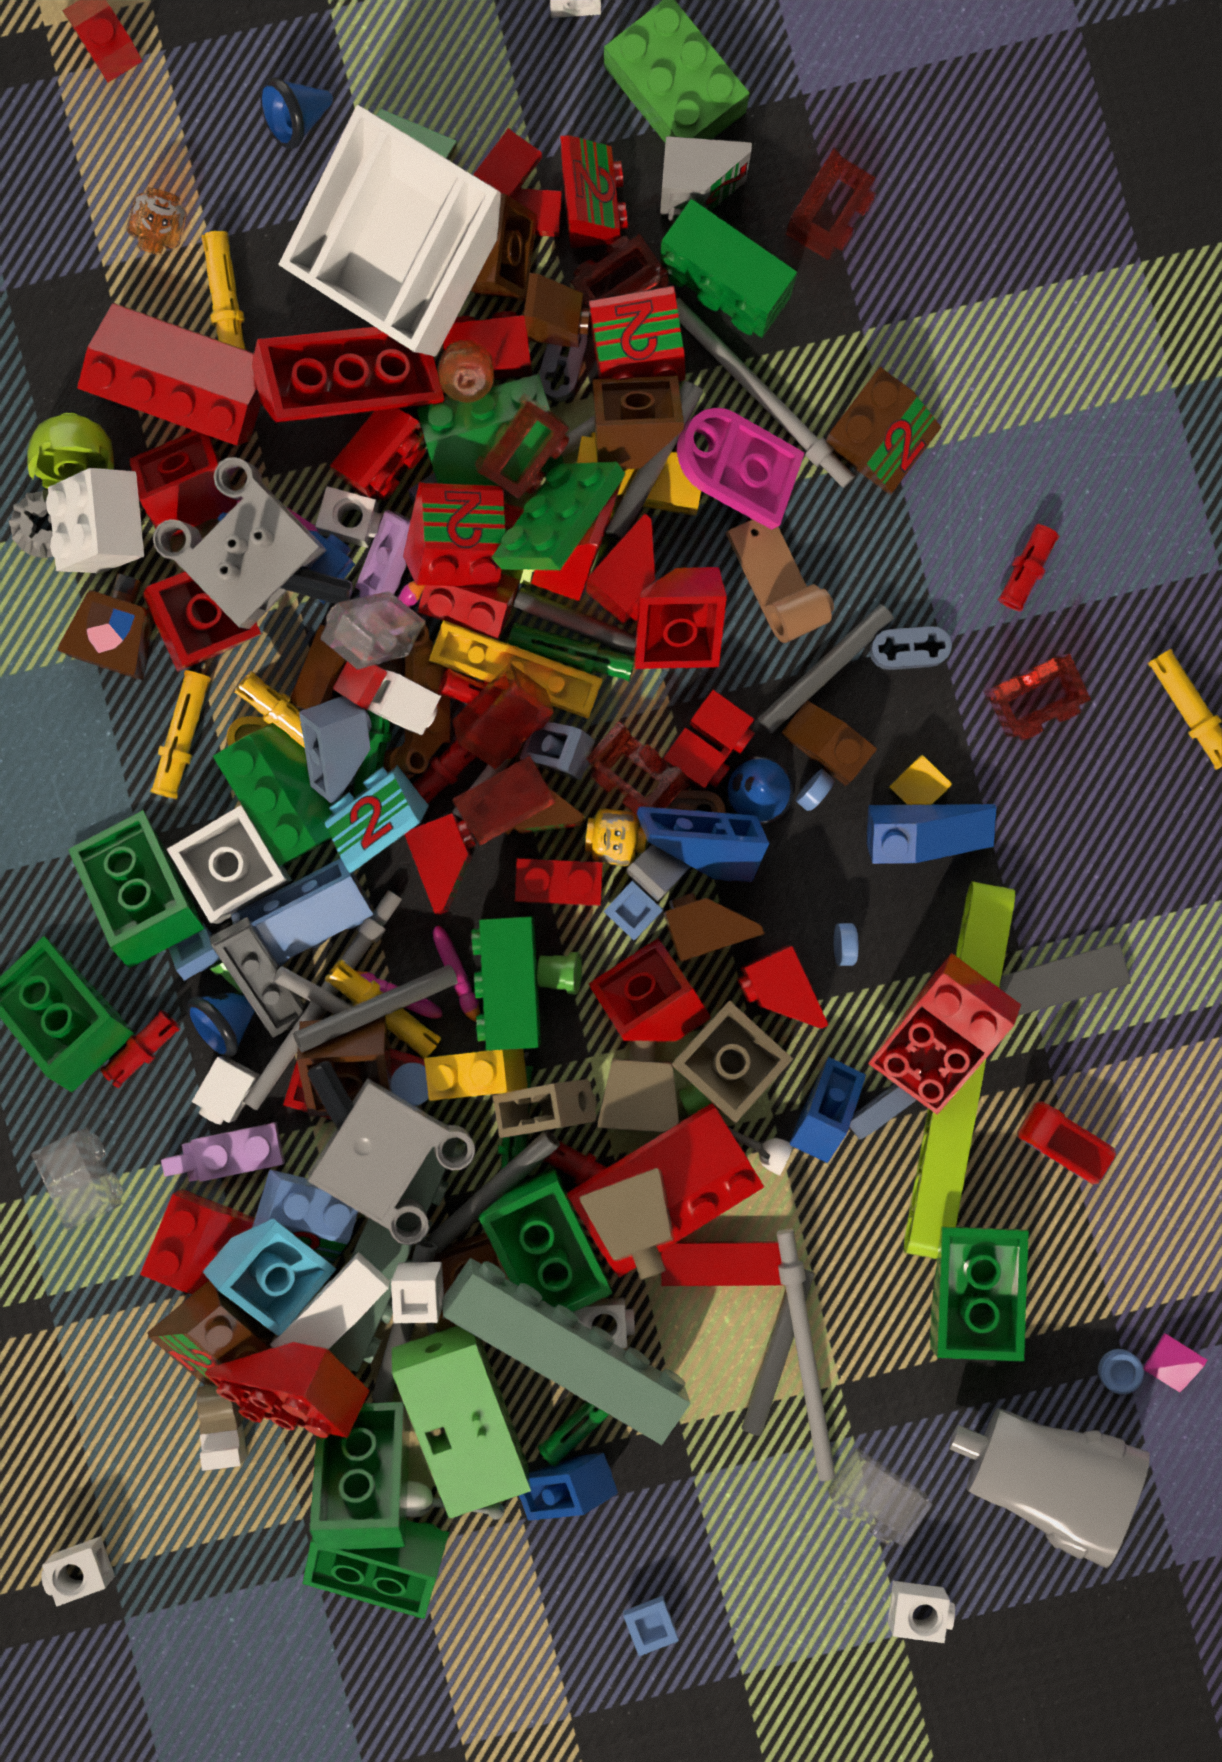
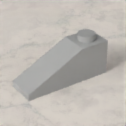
(656, 871)

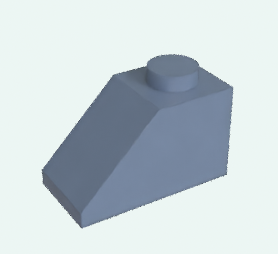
(334, 744)
(559, 749)

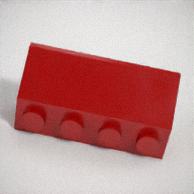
(172, 374)
(341, 374)
(700, 1172)

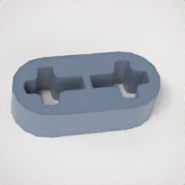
(572, 370)
(909, 638)
(880, 1111)

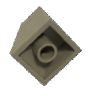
(732, 1061)

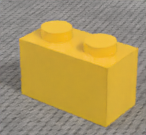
(475, 1074)

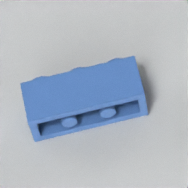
(308, 911)

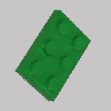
(558, 516)

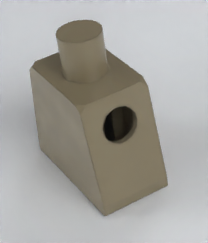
(639, 1092)
(561, 1105)
(633, 1220)

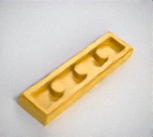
(487, 657)

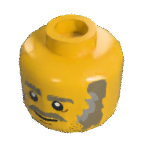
(614, 837)

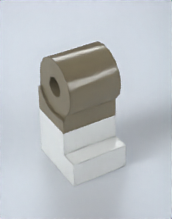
(219, 1430)

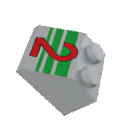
(701, 172)

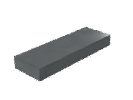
(253, 971)
(1067, 978)

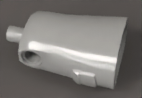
(1059, 1480)

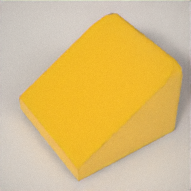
(920, 783)

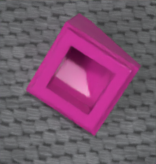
(1174, 1363)

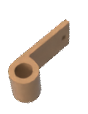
(777, 582)

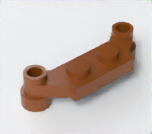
(417, 748)

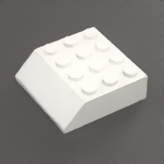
(395, 233)

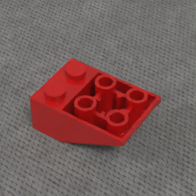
(946, 1034)
(293, 1389)

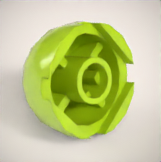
(67, 447)

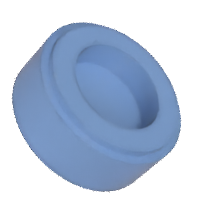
(815, 790)
(845, 944)
(410, 1083)
(1120, 1371)

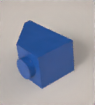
(828, 1110)
(569, 1488)

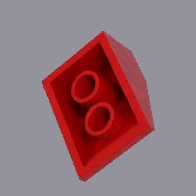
(190, 1238)

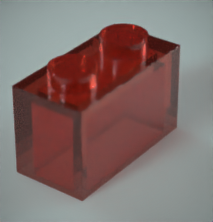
(503, 716)

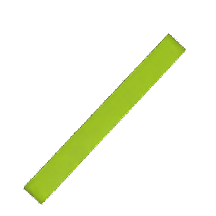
(949, 1134)

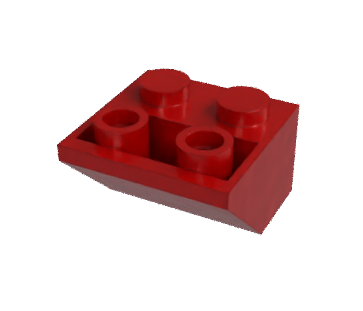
(380, 453)

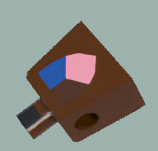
(111, 630)

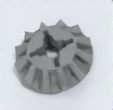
(24, 529)

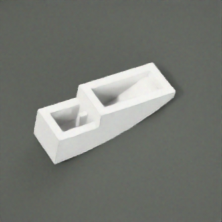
(336, 1305)

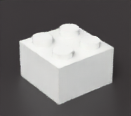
(95, 521)
(228, 865)

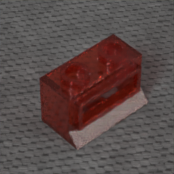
(811, 235)
(621, 252)
(510, 437)
(1063, 709)
(621, 742)
(504, 800)

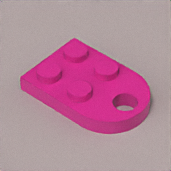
(742, 464)

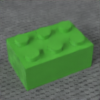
(675, 75)

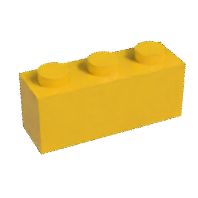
(671, 490)

